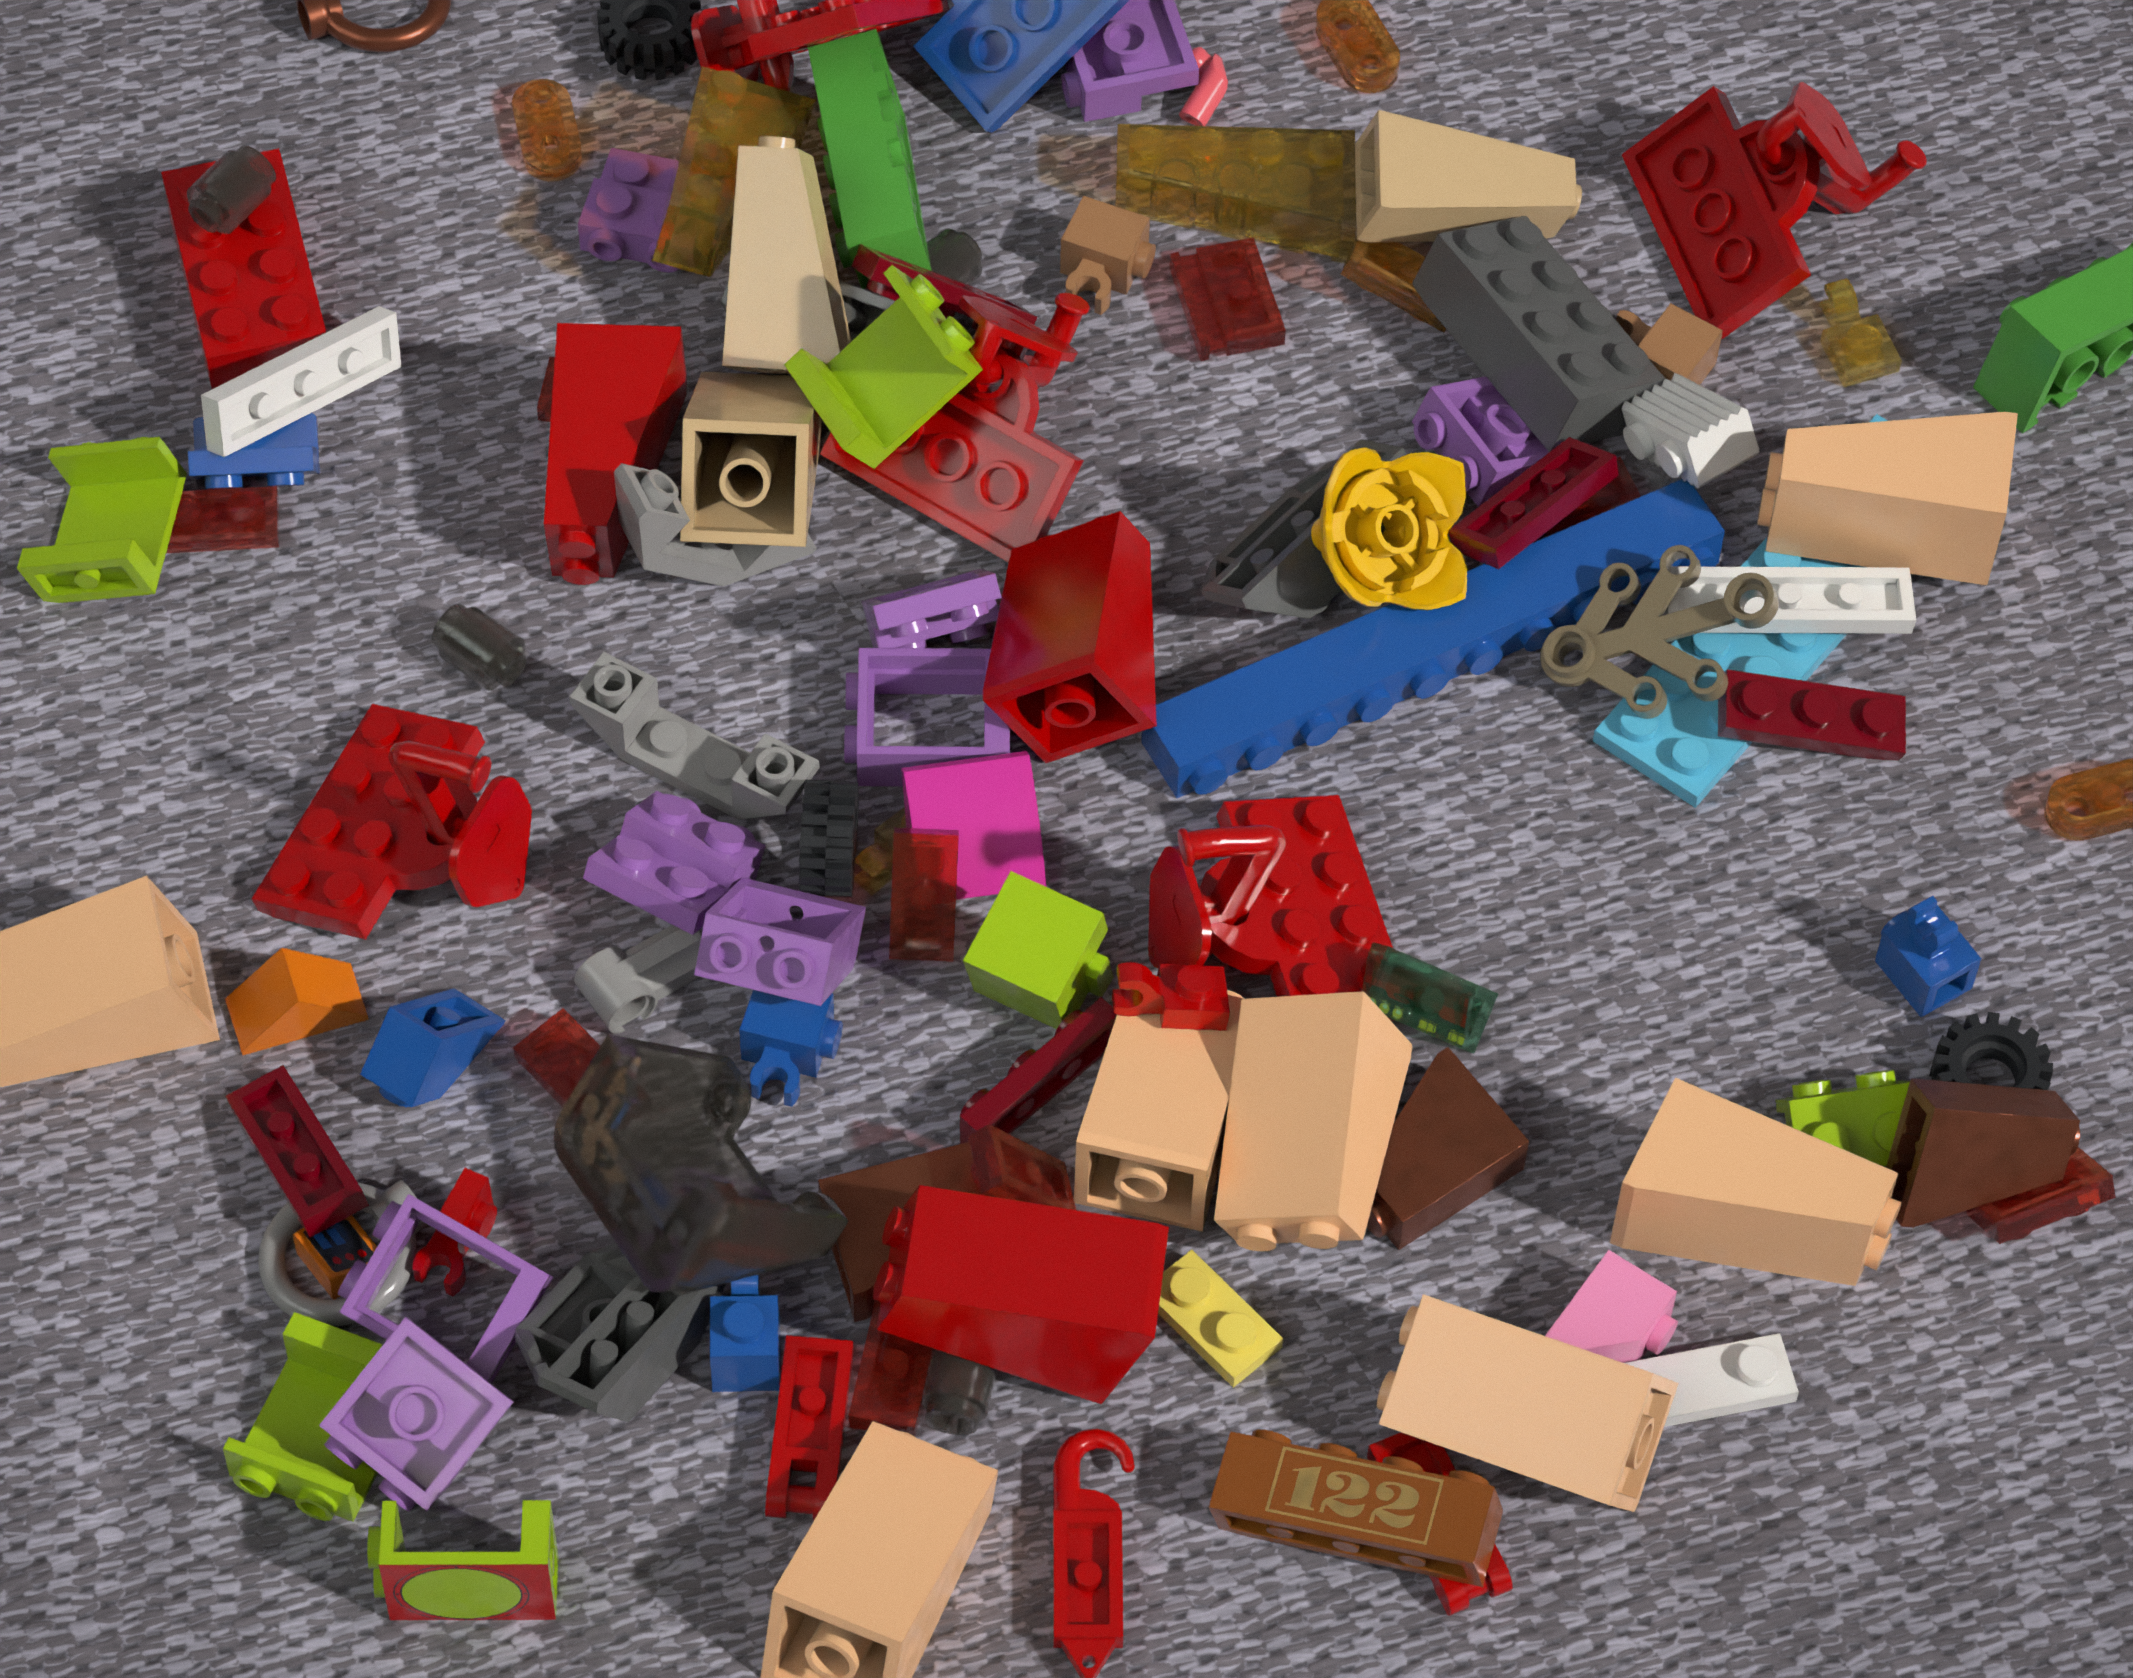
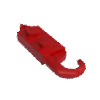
(1087, 1556)

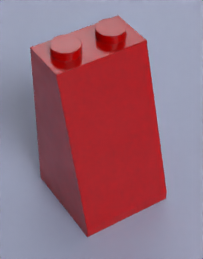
(610, 406)
(1075, 639)
(1023, 1286)

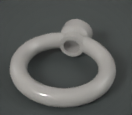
(291, 1299)

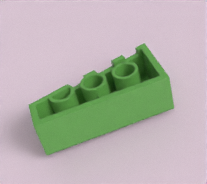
(867, 152)
(2060, 339)

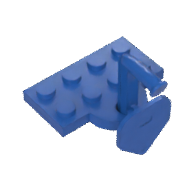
(1007, 49)

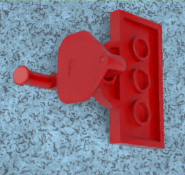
(765, 38)
(1734, 192)
(978, 456)
(400, 820)
(1280, 905)

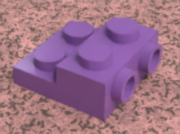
(1130, 57)
(626, 208)
(1481, 431)
(933, 609)
(674, 860)
(414, 1416)

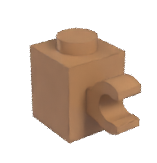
(1105, 250)
(1675, 342)

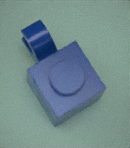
(1927, 957)
(787, 1040)
(745, 1339)

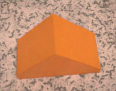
(294, 999)

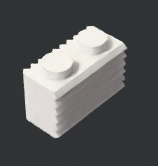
(1689, 431)

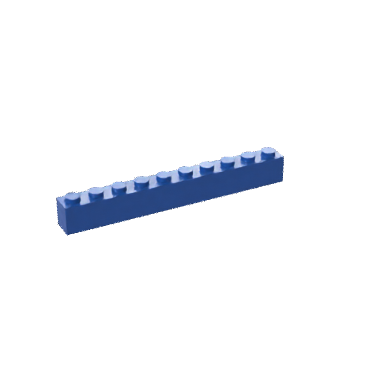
(1408, 652)

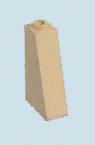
(1441, 179)
(781, 264)

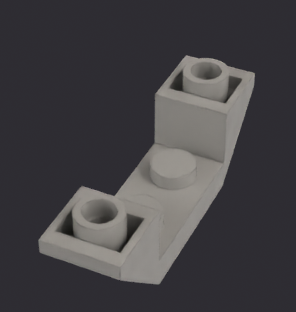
(653, 522)
(626, 714)

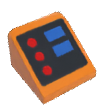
(334, 1252)

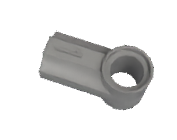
(633, 981)

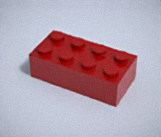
(248, 286)

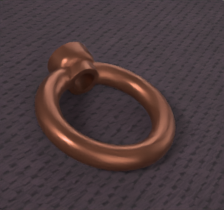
(327, 17)

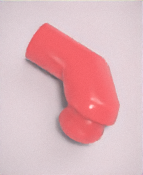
(1208, 92)

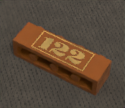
(1357, 1506)

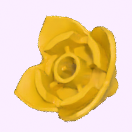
(1418, 504)

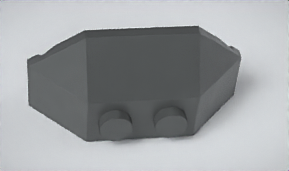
(1274, 559)
(609, 1336)

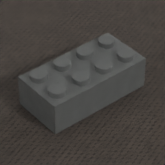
(1535, 330)

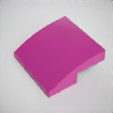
(991, 807)

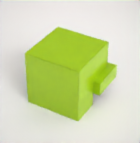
(1039, 952)

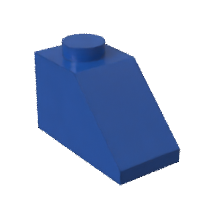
(428, 1046)

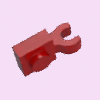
(1180, 993)
(473, 1207)

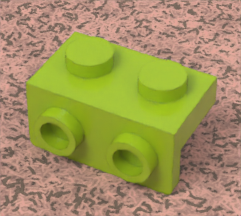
(1850, 1118)

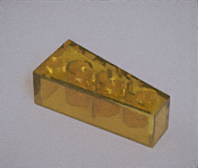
(1244, 182)
(701, 193)

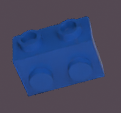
(280, 456)

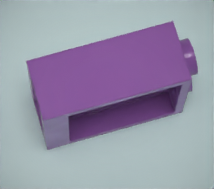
(914, 673)
(761, 947)
(394, 1231)

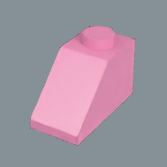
(1618, 1312)

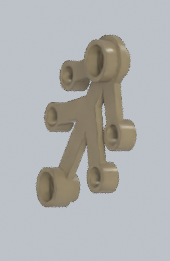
(1649, 631)

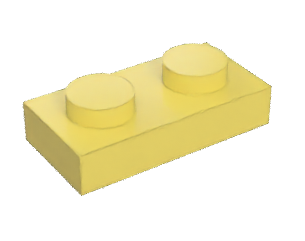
(1215, 1319)

